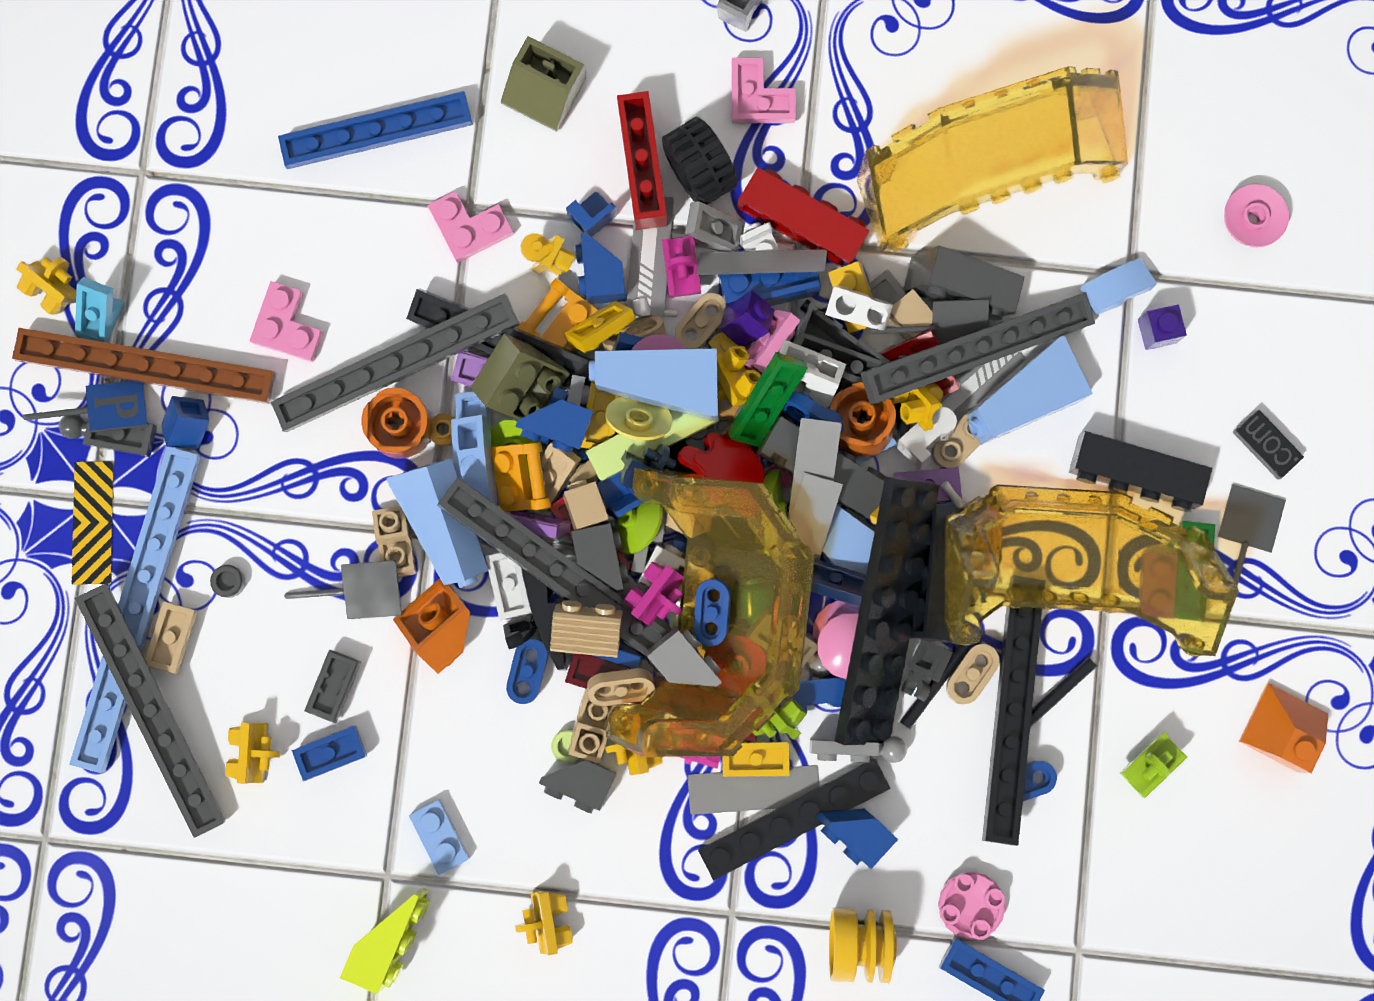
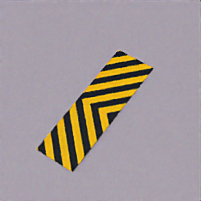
(92, 523)

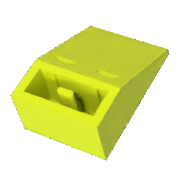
(376, 956)

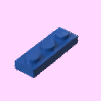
(737, 285)
(987, 974)

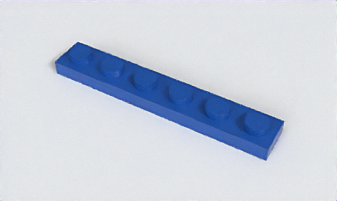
(375, 130)

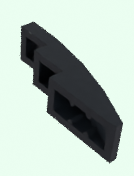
(542, 611)

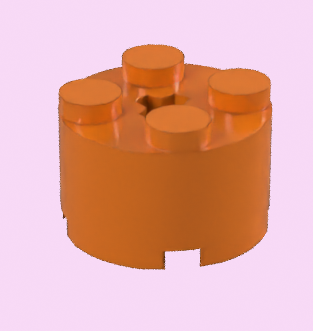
(386, 409)
(872, 435)

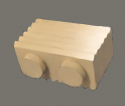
(586, 629)

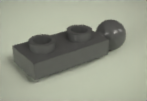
(130, 440)

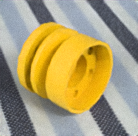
(861, 945)

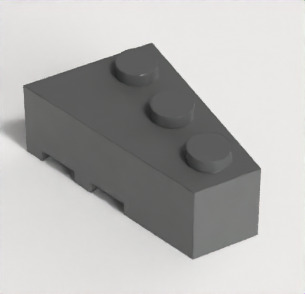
(950, 275)
(831, 340)

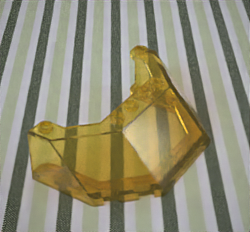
(993, 149)
(753, 547)
(1083, 555)

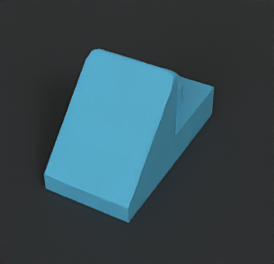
(95, 310)

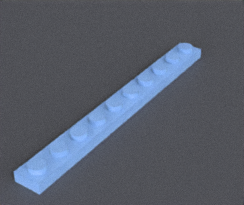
(137, 602)

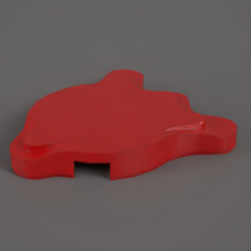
(723, 459)

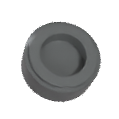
(227, 581)

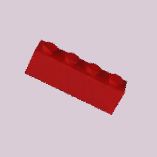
(642, 160)
(802, 217)

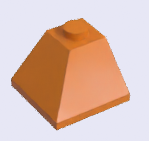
(435, 625)
(1286, 729)

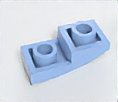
(1118, 285)

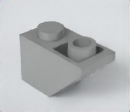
(681, 662)

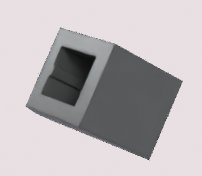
(597, 555)
(583, 782)

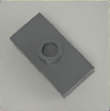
(332, 686)

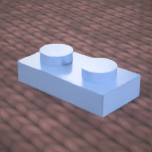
(439, 837)

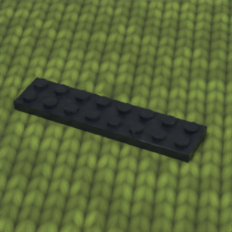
(886, 611)

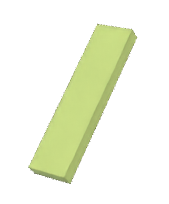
(607, 455)

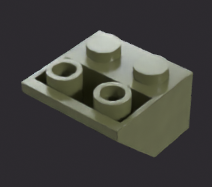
(543, 83)
(518, 379)

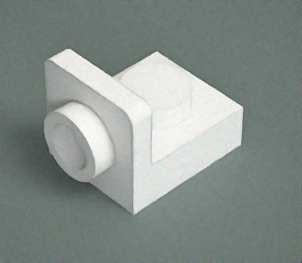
(758, 238)

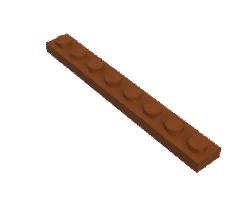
(143, 365)

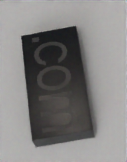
(1268, 444)

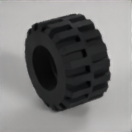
(699, 161)

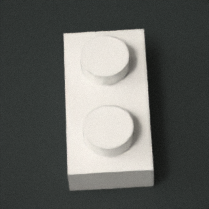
(507, 587)

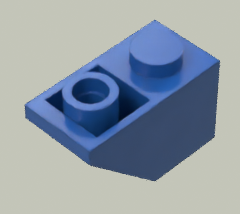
(602, 272)
(560, 422)
(860, 832)

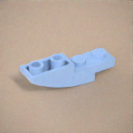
(472, 445)

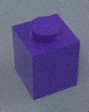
(747, 319)
(1162, 327)

